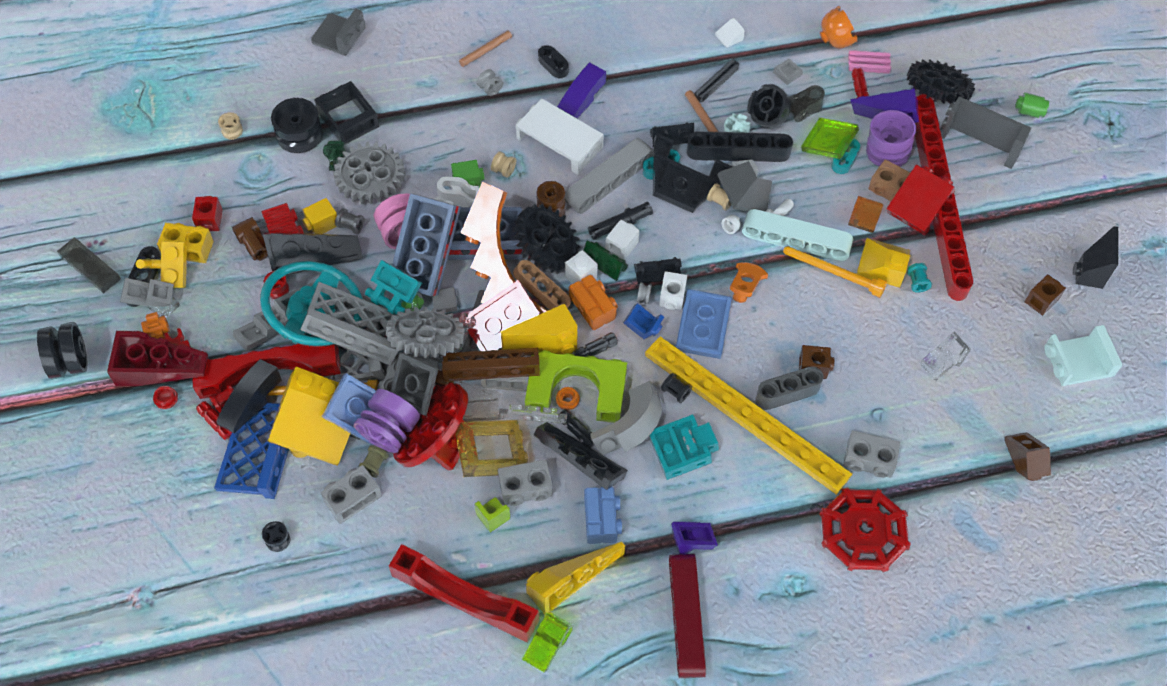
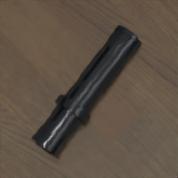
(628, 216)

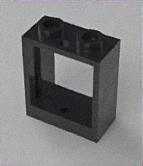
(355, 126)

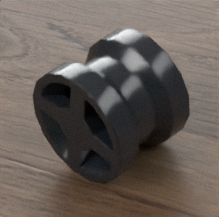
(273, 531)

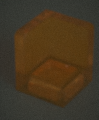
(865, 214)

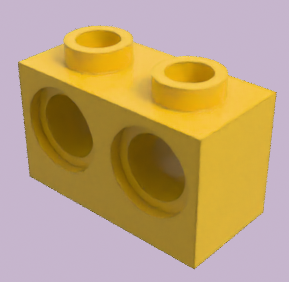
(198, 240)

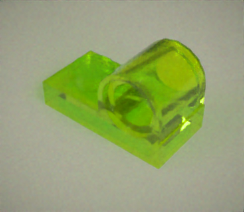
(546, 642)

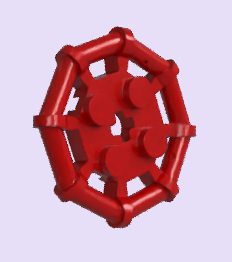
(861, 542)

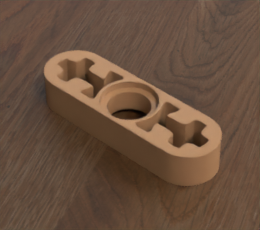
(533, 271)

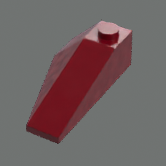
(148, 360)

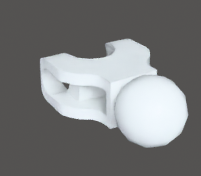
(461, 194)

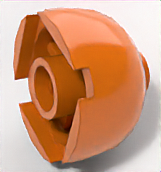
(837, 29)

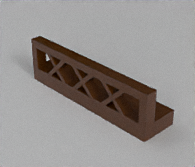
(491, 368)

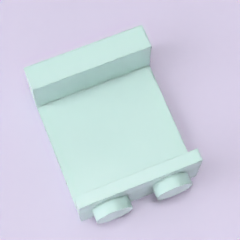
(1083, 357)

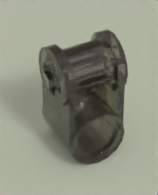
(807, 102)

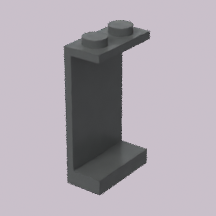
(987, 127)

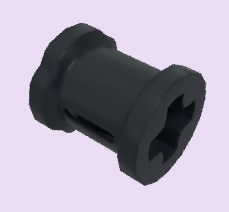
(676, 388)

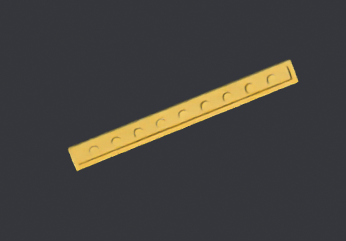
(749, 415)

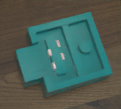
(683, 446)

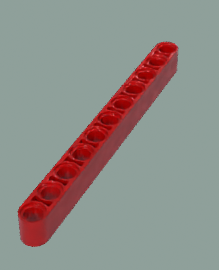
(947, 222)

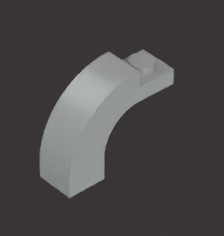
(634, 425)

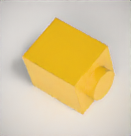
(320, 217)

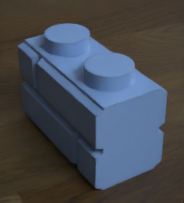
(601, 515)

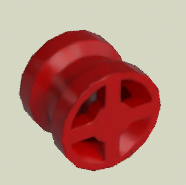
(280, 291)

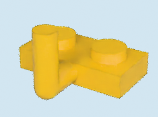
(172, 263)

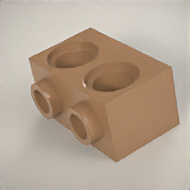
(888, 180)

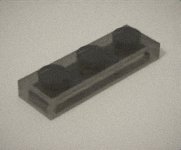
(88, 265)

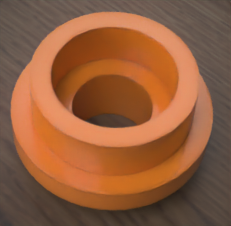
(567, 392)

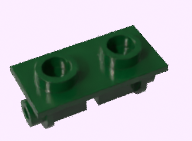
(607, 263)

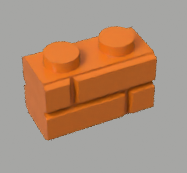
(593, 302)

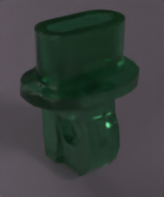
(332, 151)

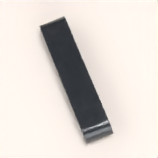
(739, 146)

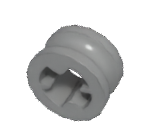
(644, 293)

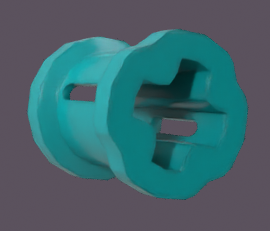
(919, 278)

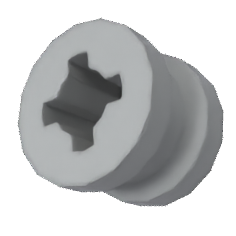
(489, 82)

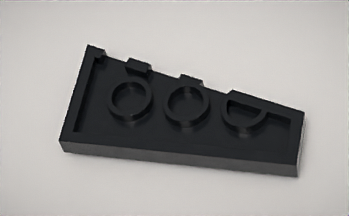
(322, 248)
(587, 460)

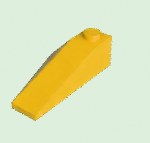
(564, 579)

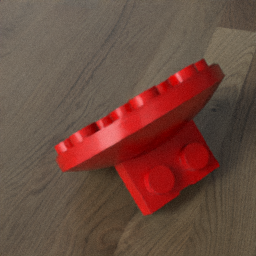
(435, 432)

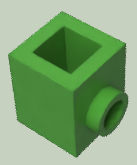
(468, 171)

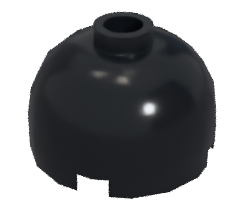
(769, 106)

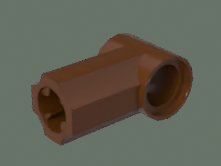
(250, 236)

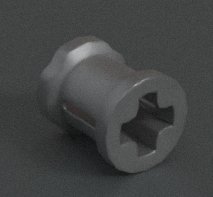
(349, 221)

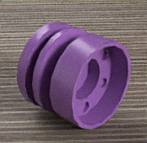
(890, 138)
(387, 420)

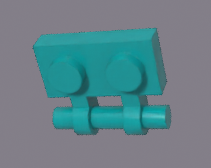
(396, 282)

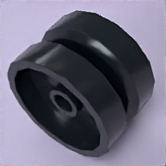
(296, 125)
(62, 350)

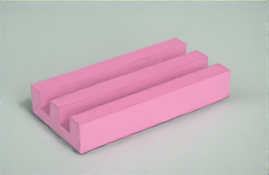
(868, 60)

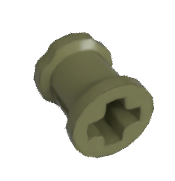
(374, 460)

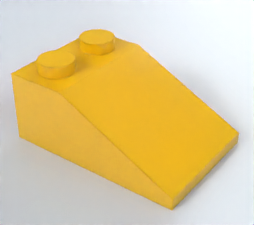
(548, 331)

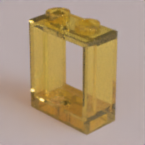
(468, 453)

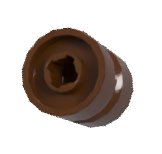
(553, 195)

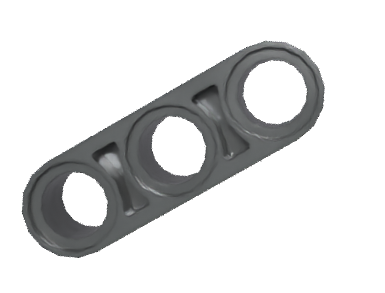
(795, 380)

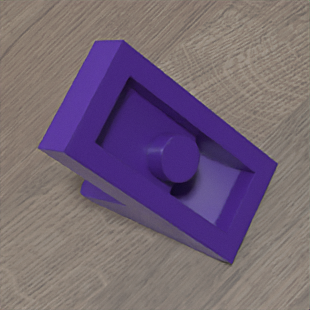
(693, 536)

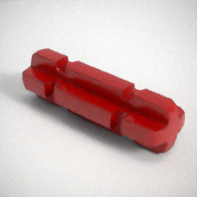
(859, 82)
(211, 417)

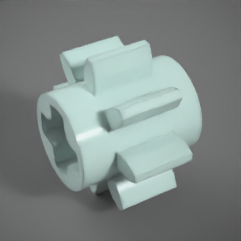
(737, 123)

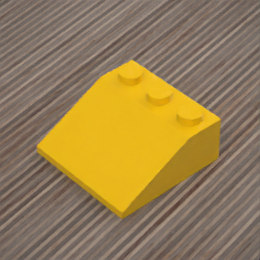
(300, 419)

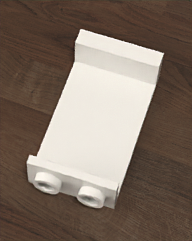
(561, 133)

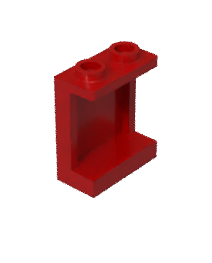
(920, 198)

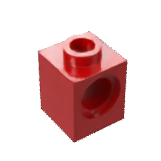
(207, 213)

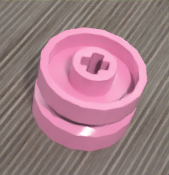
(390, 217)

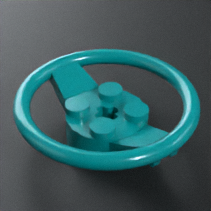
(300, 300)

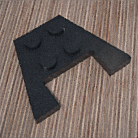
(679, 183)

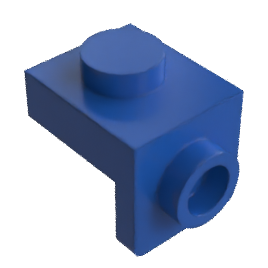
(643, 322)

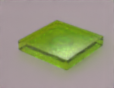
(830, 138)

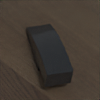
(249, 396)

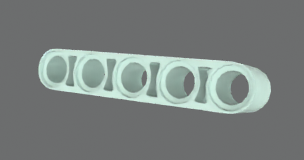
(797, 234)

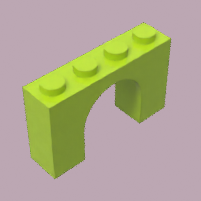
(606, 374)

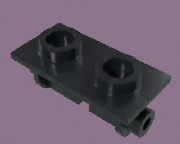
(675, 132)
(654, 270)

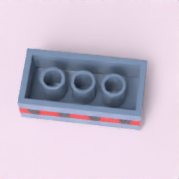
(426, 241)
(465, 250)

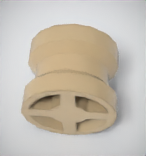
(230, 125)
(503, 164)

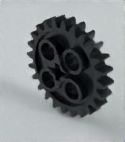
(940, 81)
(533, 232)

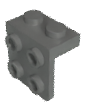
(339, 32)

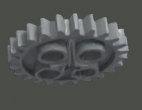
(369, 172)
(425, 332)

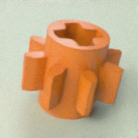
(155, 325)

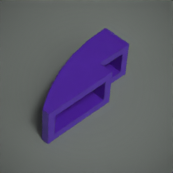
(582, 90)

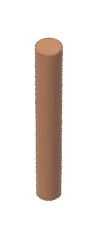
(485, 48)
(700, 111)

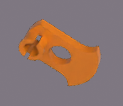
(745, 289)

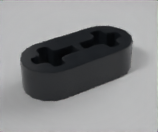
(551, 63)

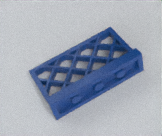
(270, 468)

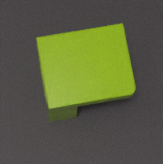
(492, 513)

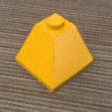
(883, 262)

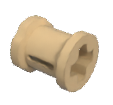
(719, 196)

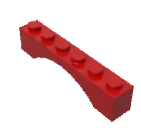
(232, 368)
(499, 611)

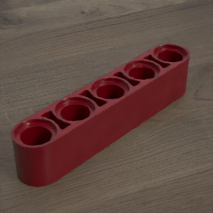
(687, 616)

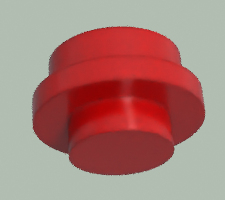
(165, 397)

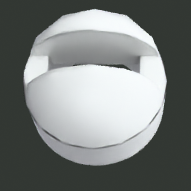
(731, 228)

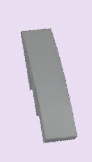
(260, 330)

